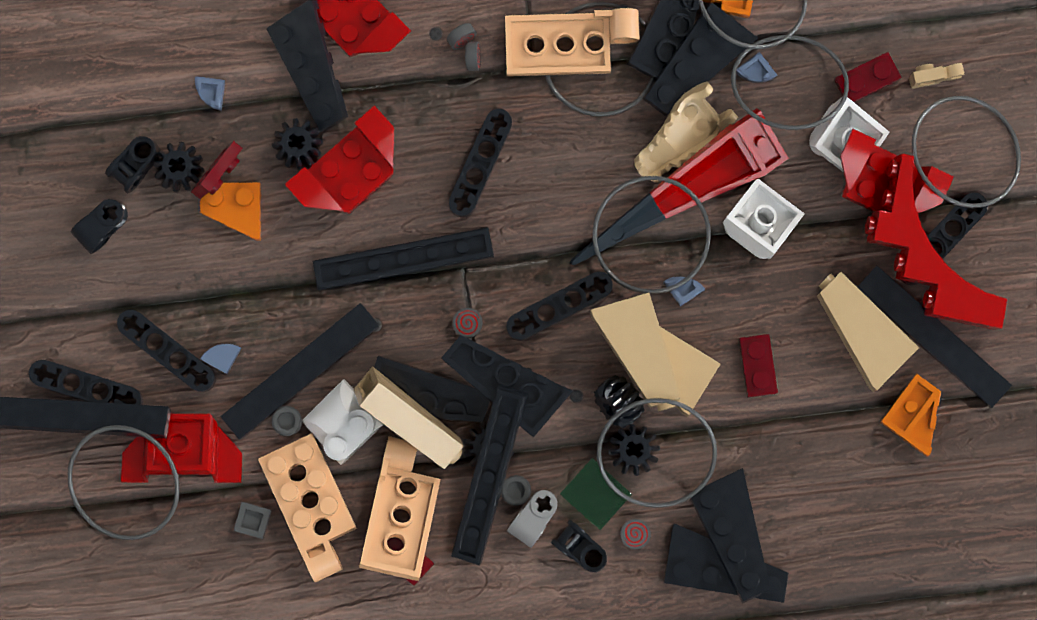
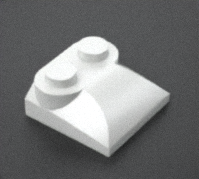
(830, 137)
(762, 220)
(341, 423)

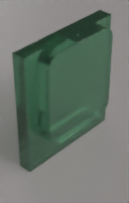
(593, 496)

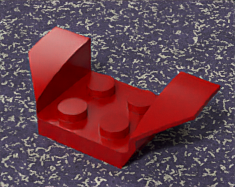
(361, 25)
(350, 168)
(867, 179)
(195, 448)

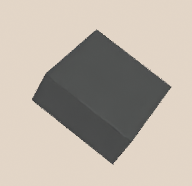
(252, 520)

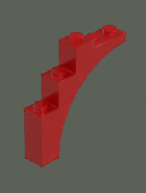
(918, 262)

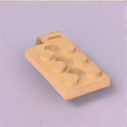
(612, 26)
(382, 526)
(314, 548)

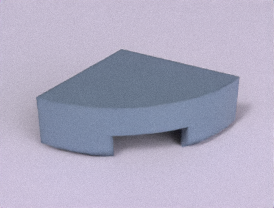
(756, 70)
(211, 91)
(685, 292)
(221, 356)

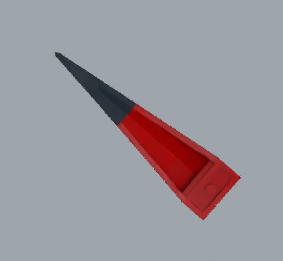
(726, 162)

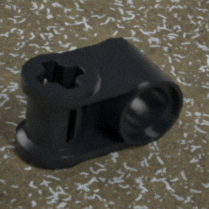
(132, 164)
(96, 229)
(579, 546)

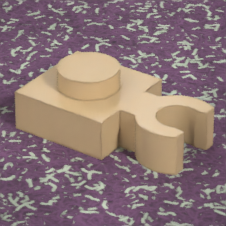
(928, 75)

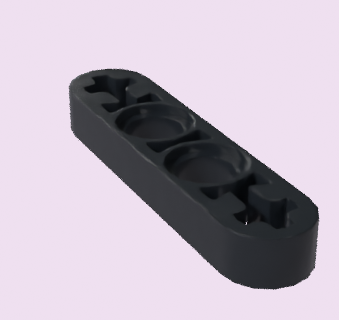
(476, 161)
(948, 242)
(557, 301)
(168, 348)
(87, 383)

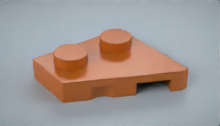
(236, 207)
(914, 414)

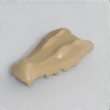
(684, 132)

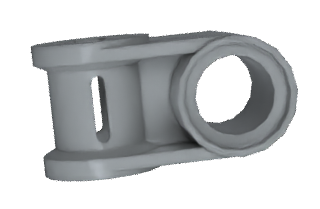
(530, 521)

